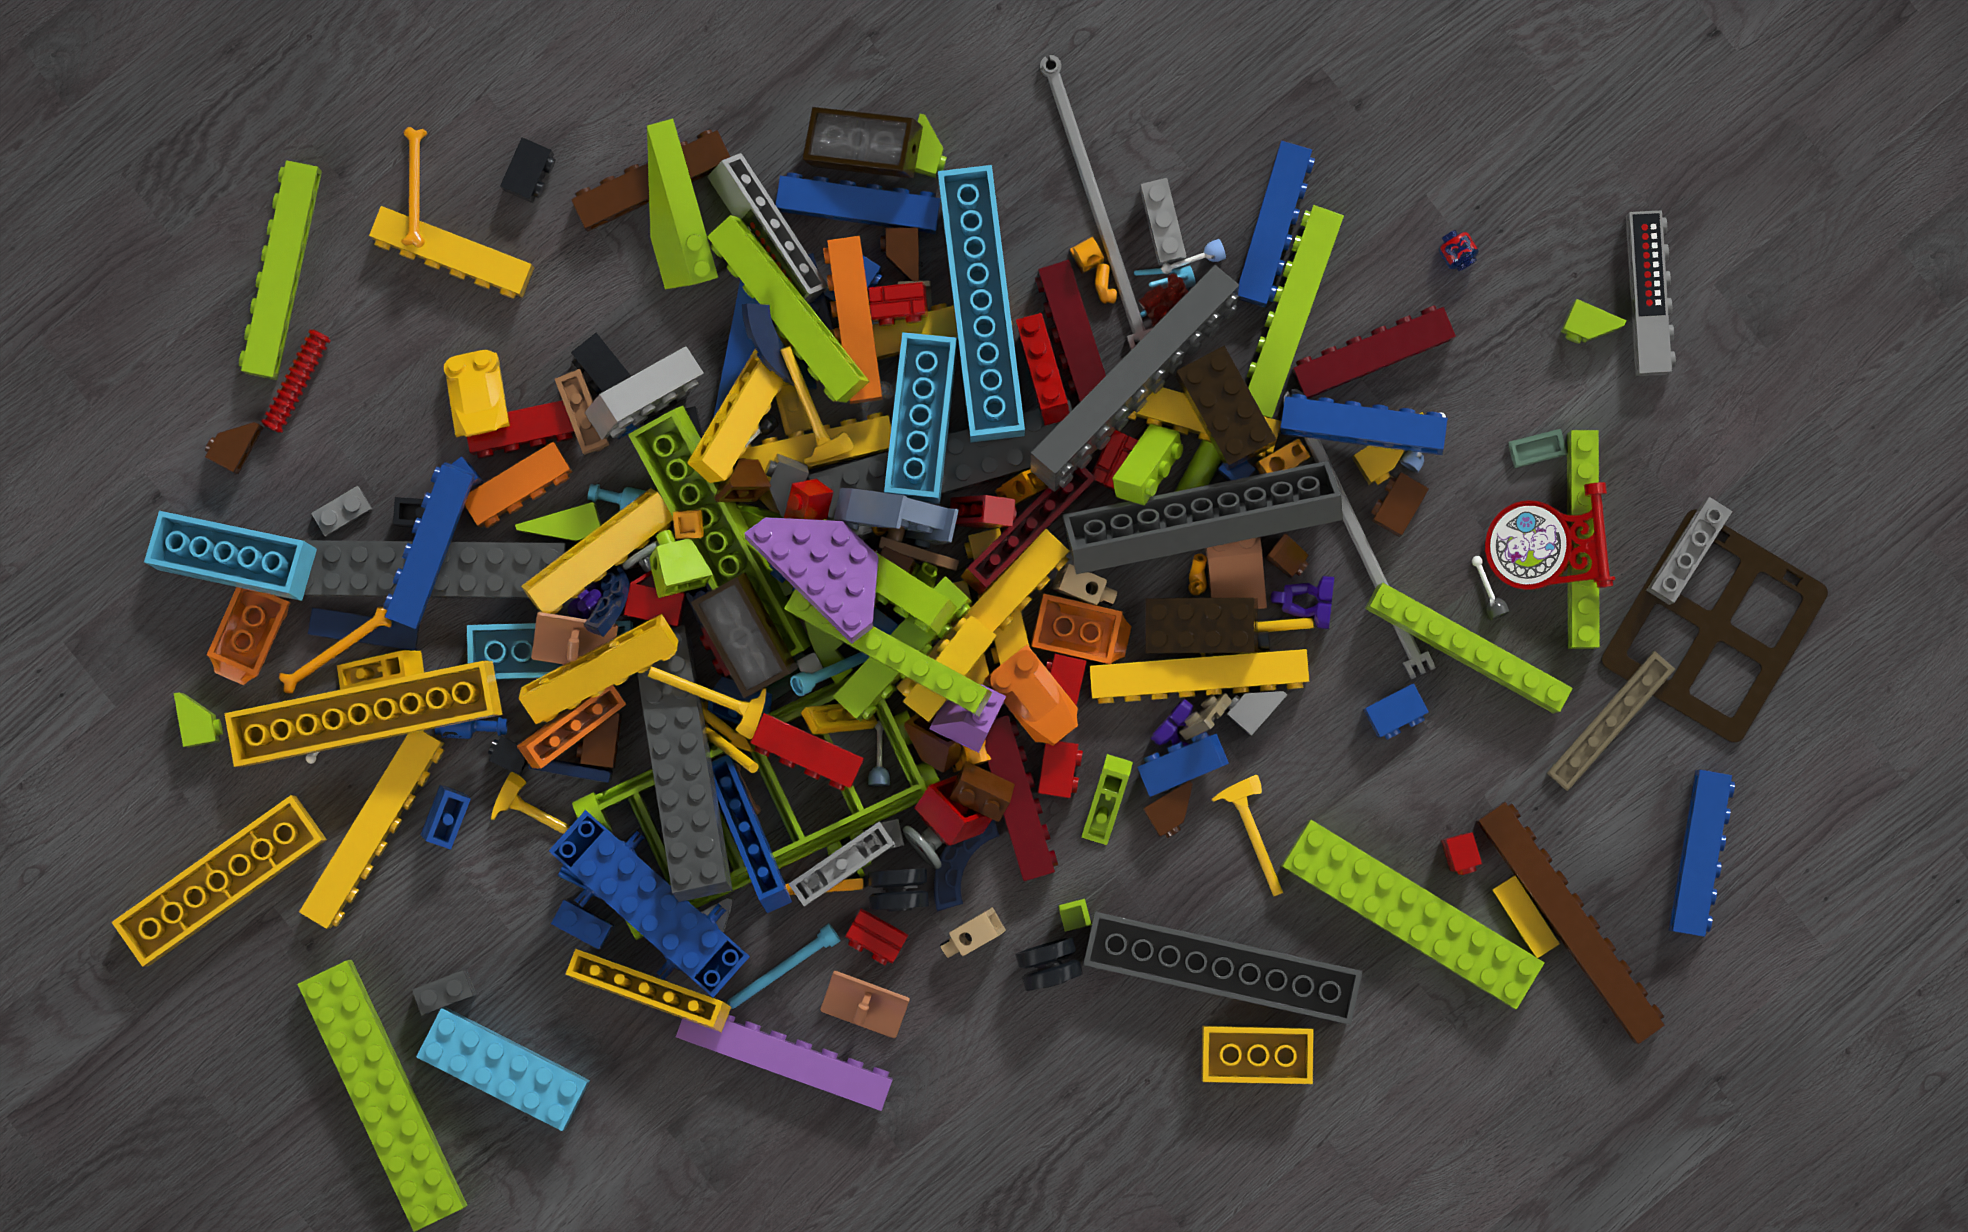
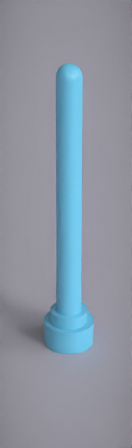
(804, 682)
(826, 938)

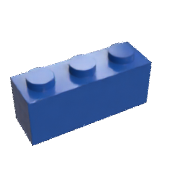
(1182, 763)

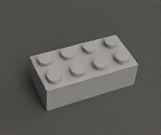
(644, 393)

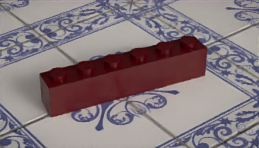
(1071, 328)
(1374, 352)
(1025, 530)
(1022, 813)

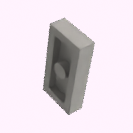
(341, 511)

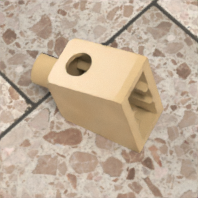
(1074, 586)
(982, 930)

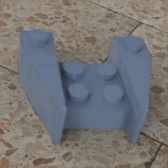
(923, 521)

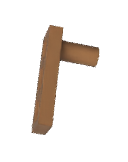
(576, 401)
(894, 539)

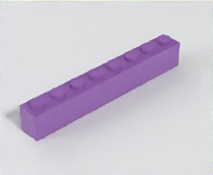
(792, 1060)

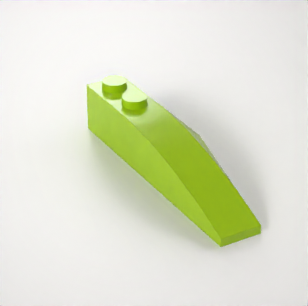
(674, 212)

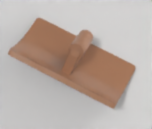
(565, 638)
(864, 1004)

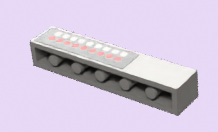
(750, 202)
(1649, 293)

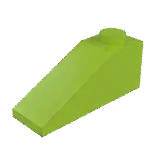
(566, 525)
(1107, 799)

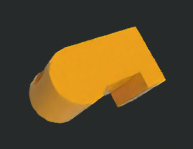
(1087, 255)
(1284, 458)
(1021, 487)
(972, 757)

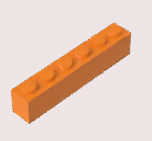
(853, 311)

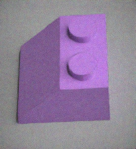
(965, 726)

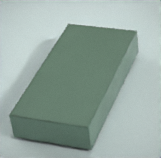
(1537, 448)

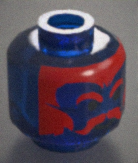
(1458, 250)

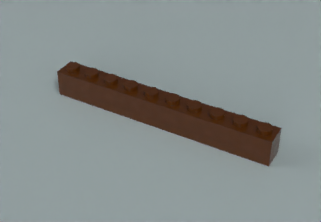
(1570, 922)

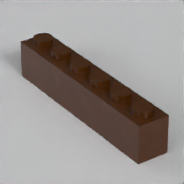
(631, 190)

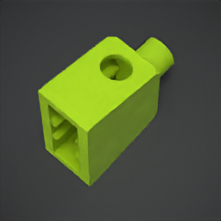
(677, 565)

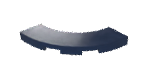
(768, 344)
(615, 594)
(953, 862)

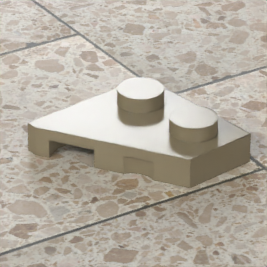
(1200, 722)

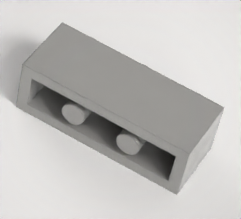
(1162, 221)

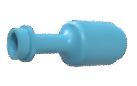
(622, 499)

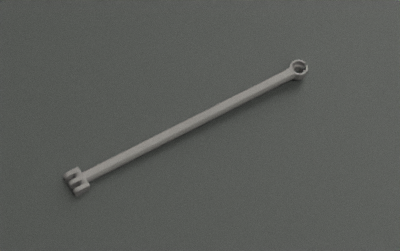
(1095, 201)
(1369, 559)

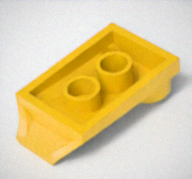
(476, 393)

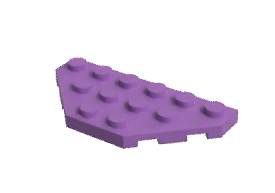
(825, 566)

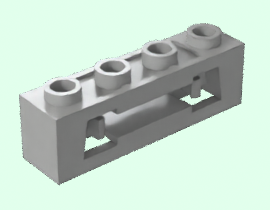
(1689, 550)
(841, 864)

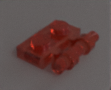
(1160, 301)

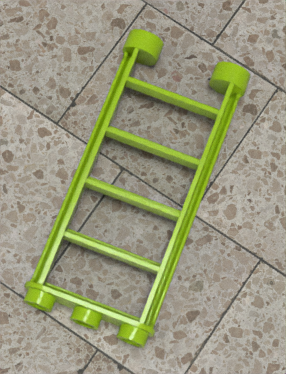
(919, 777)

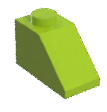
(930, 152)
(1589, 322)
(196, 723)

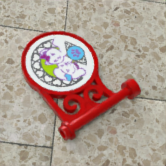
(1533, 544)

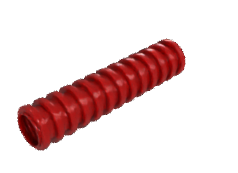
(295, 381)

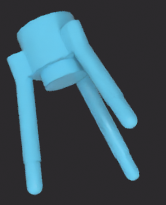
(1184, 272)

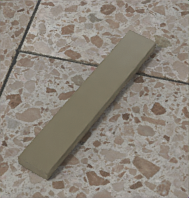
(1610, 721)

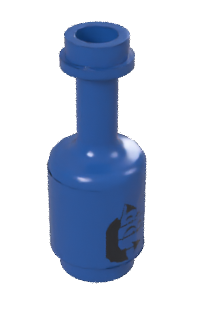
(466, 729)

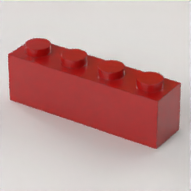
(1042, 368)
(527, 426)
(806, 750)

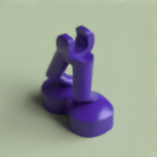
(586, 602)
(1321, 610)
(1168, 729)

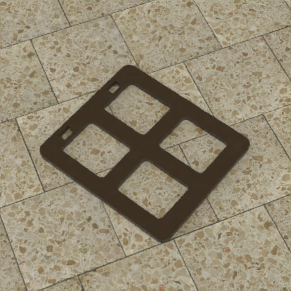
(1716, 626)

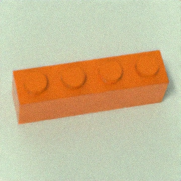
(517, 484)
(569, 727)

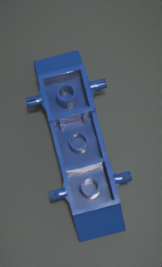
(646, 901)

